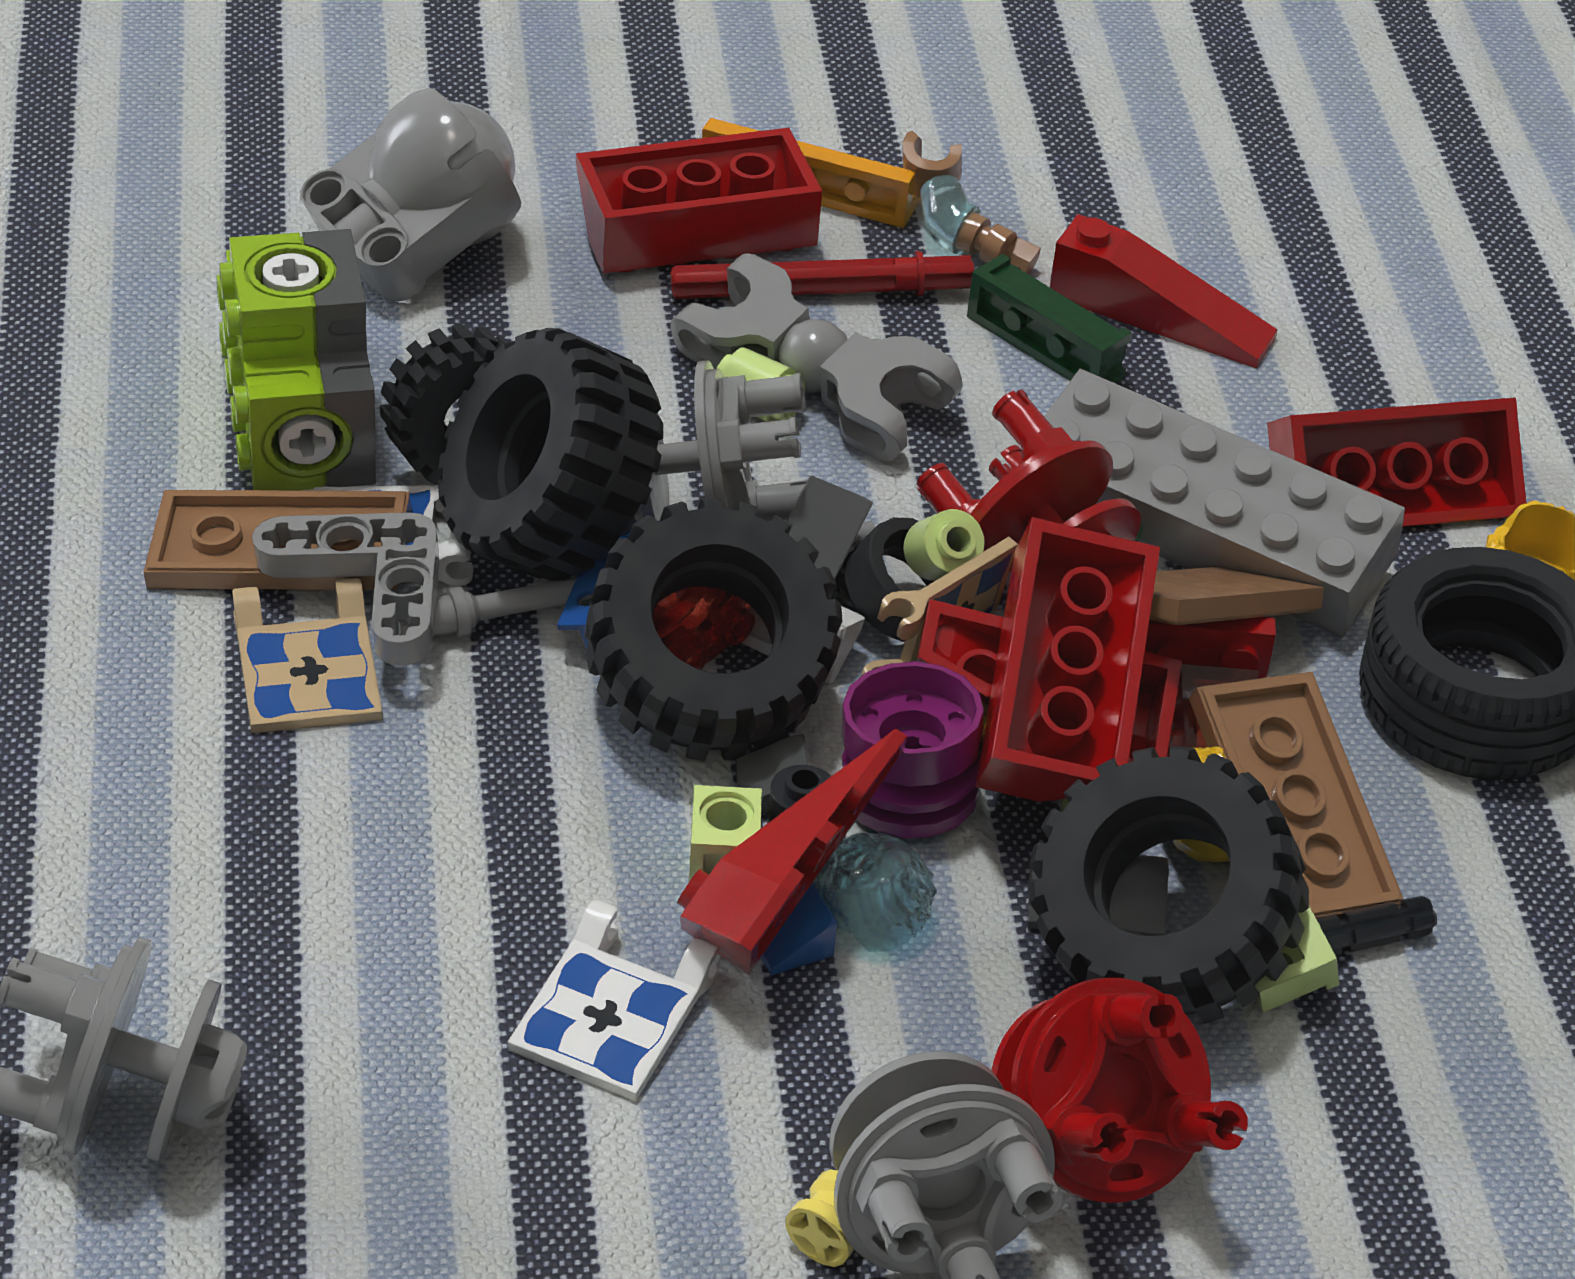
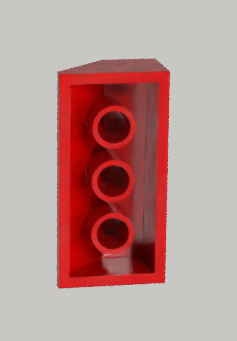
(698, 200)
(1430, 458)
(1067, 660)

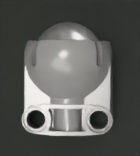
(418, 191)

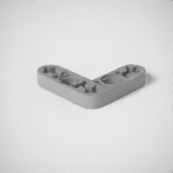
(389, 564)

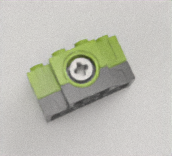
(298, 360)

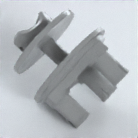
(729, 443)
(96, 1015)
(939, 1167)

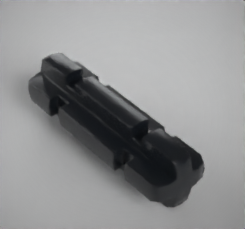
(1379, 924)

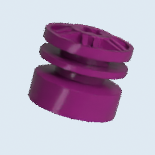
(937, 773)

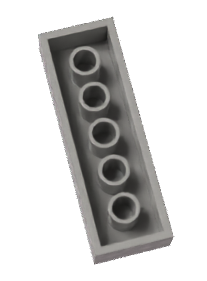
(1233, 501)

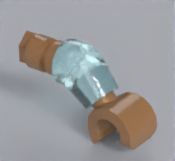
(950, 215)

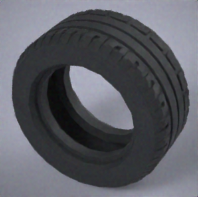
(1458, 715)

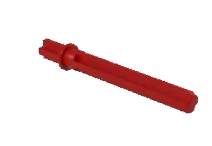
(838, 276)

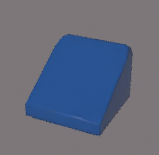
(805, 936)

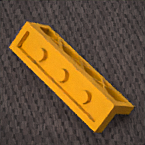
(849, 181)

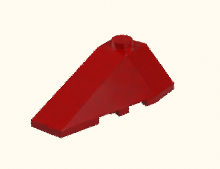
(1140, 286)

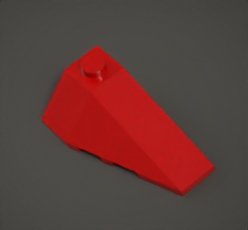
(969, 646)
(768, 874)

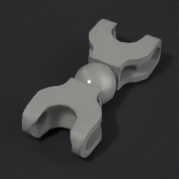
(855, 375)

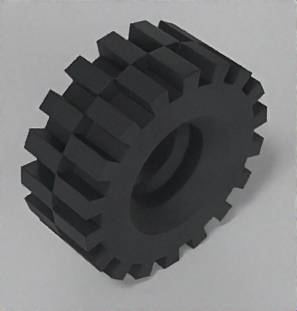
(427, 390)

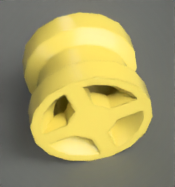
(815, 1226)

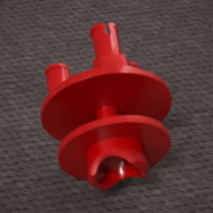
(1046, 481)
(1116, 1087)

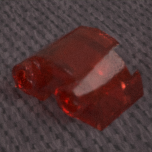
(702, 623)

